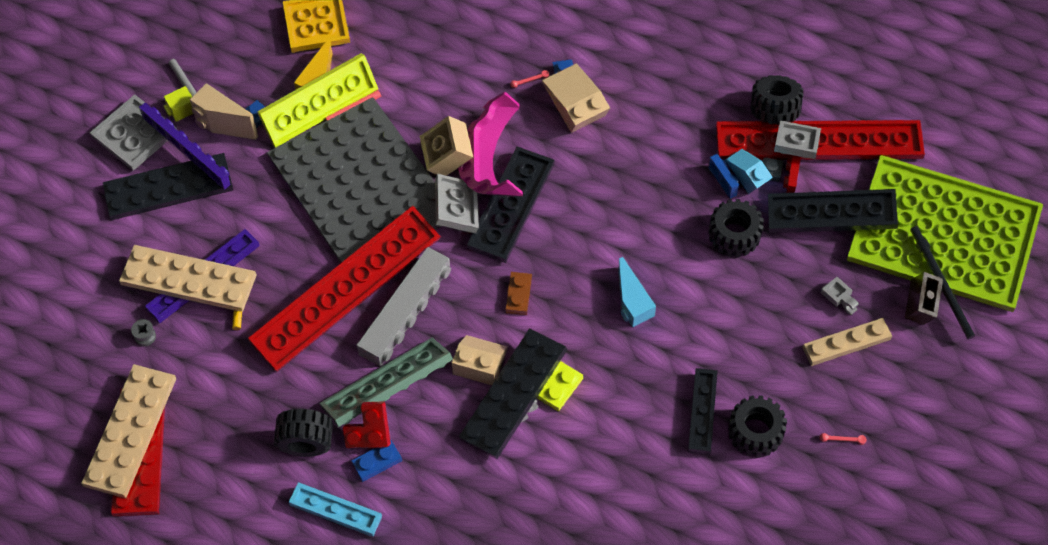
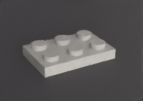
(455, 204)

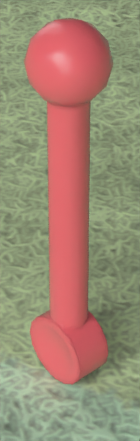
(545, 74)
(861, 440)

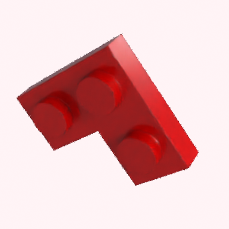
(373, 430)

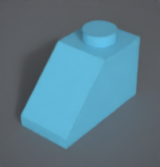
(748, 170)

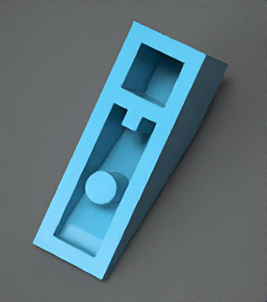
(635, 301)

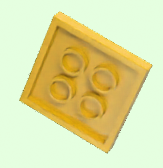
(315, 22)

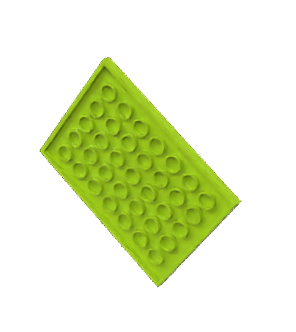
(973, 233)

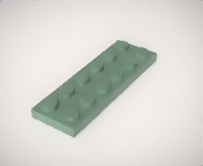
(386, 381)

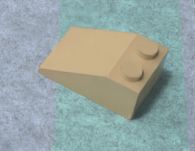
(576, 97)
(222, 114)

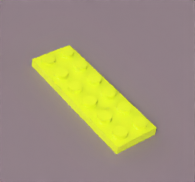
(317, 100)

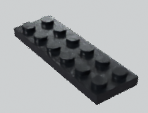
(161, 188)
(832, 211)
(507, 215)
(513, 393)

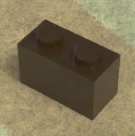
(923, 298)

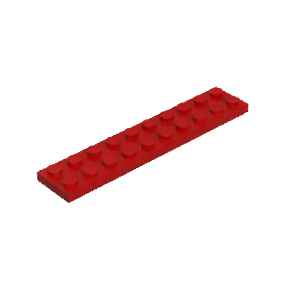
(837, 139)
(343, 288)

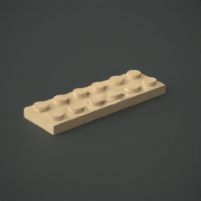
(188, 278)
(129, 431)

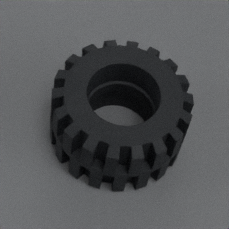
(776, 99)
(734, 242)
(761, 410)
(303, 432)

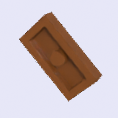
(518, 293)

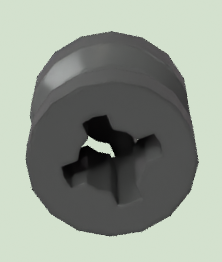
(143, 338)

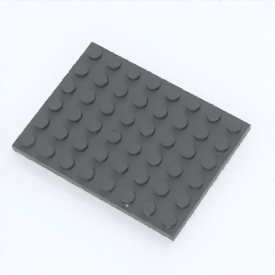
(355, 177)

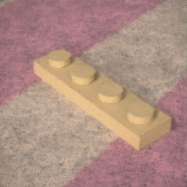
(847, 342)

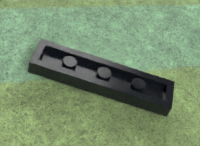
(702, 411)

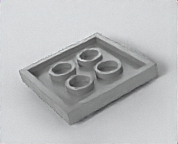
(128, 134)

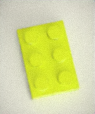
(560, 386)

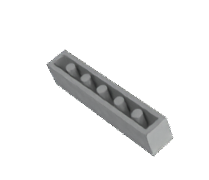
(404, 306)

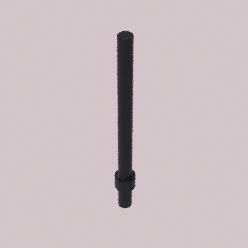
(924, 247)

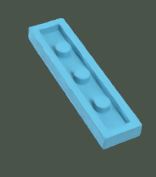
(335, 509)

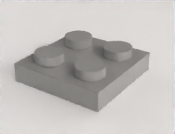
(797, 140)

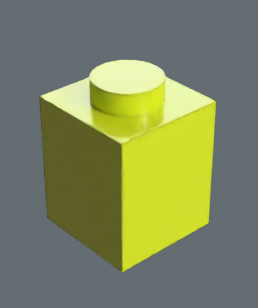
(178, 104)

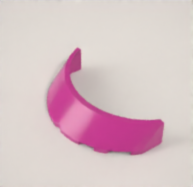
(483, 138)

